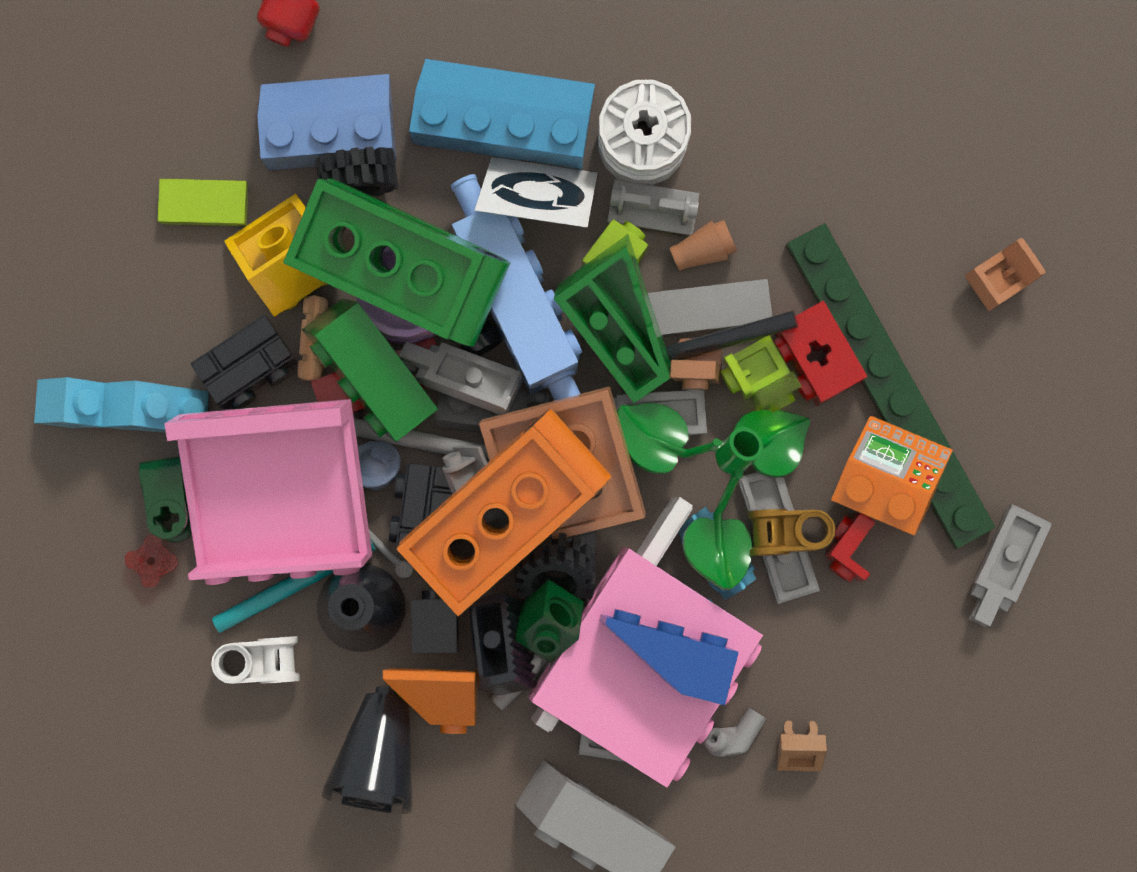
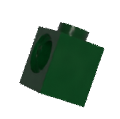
(549, 621)

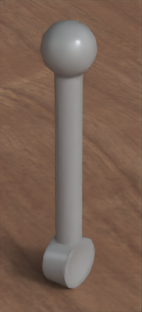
(403, 568)

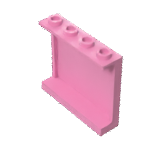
(273, 491)
(615, 695)

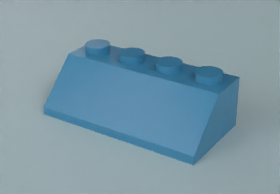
(502, 113)

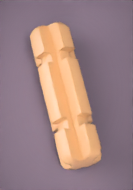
(310, 367)

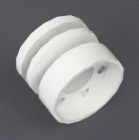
(626, 149)

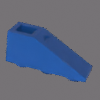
(687, 664)

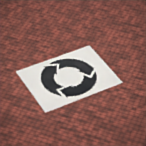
(537, 192)

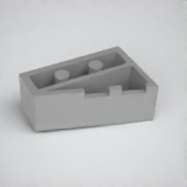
(590, 825)

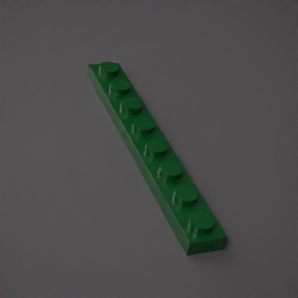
(888, 379)

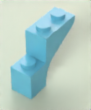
(113, 404)

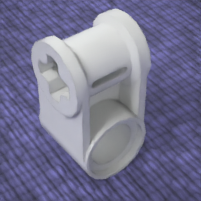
(260, 660)

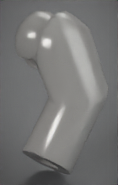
(737, 739)

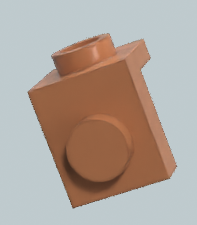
(1005, 274)
(698, 371)

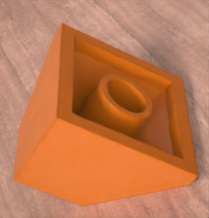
(438, 695)

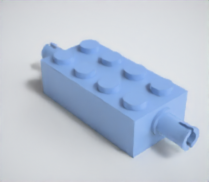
(522, 309)

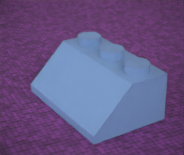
(323, 116)

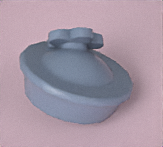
(378, 464)

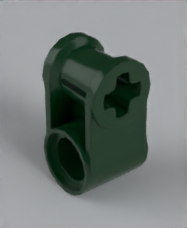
(165, 494)

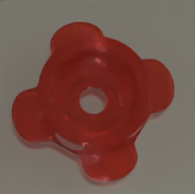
(163, 561)

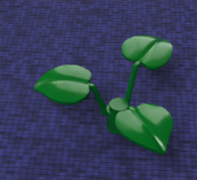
(760, 438)

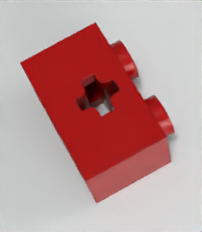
(839, 366)

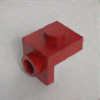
(848, 536)

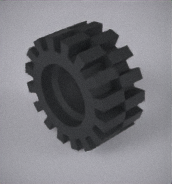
(362, 169)
(559, 556)

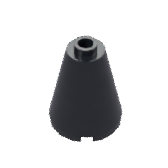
(379, 610)
(375, 756)

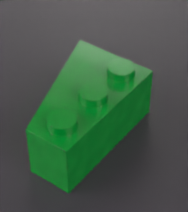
(617, 319)
(369, 369)

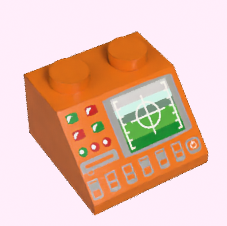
(892, 475)

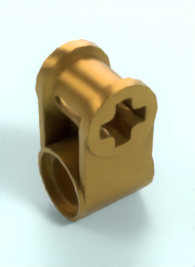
(786, 531)

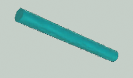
(266, 599)

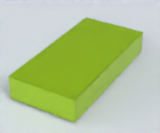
(203, 202)

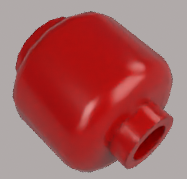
(288, 19)

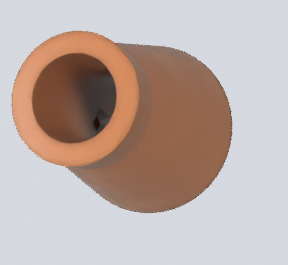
(705, 246)

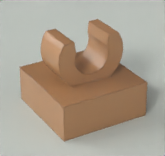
(801, 751)

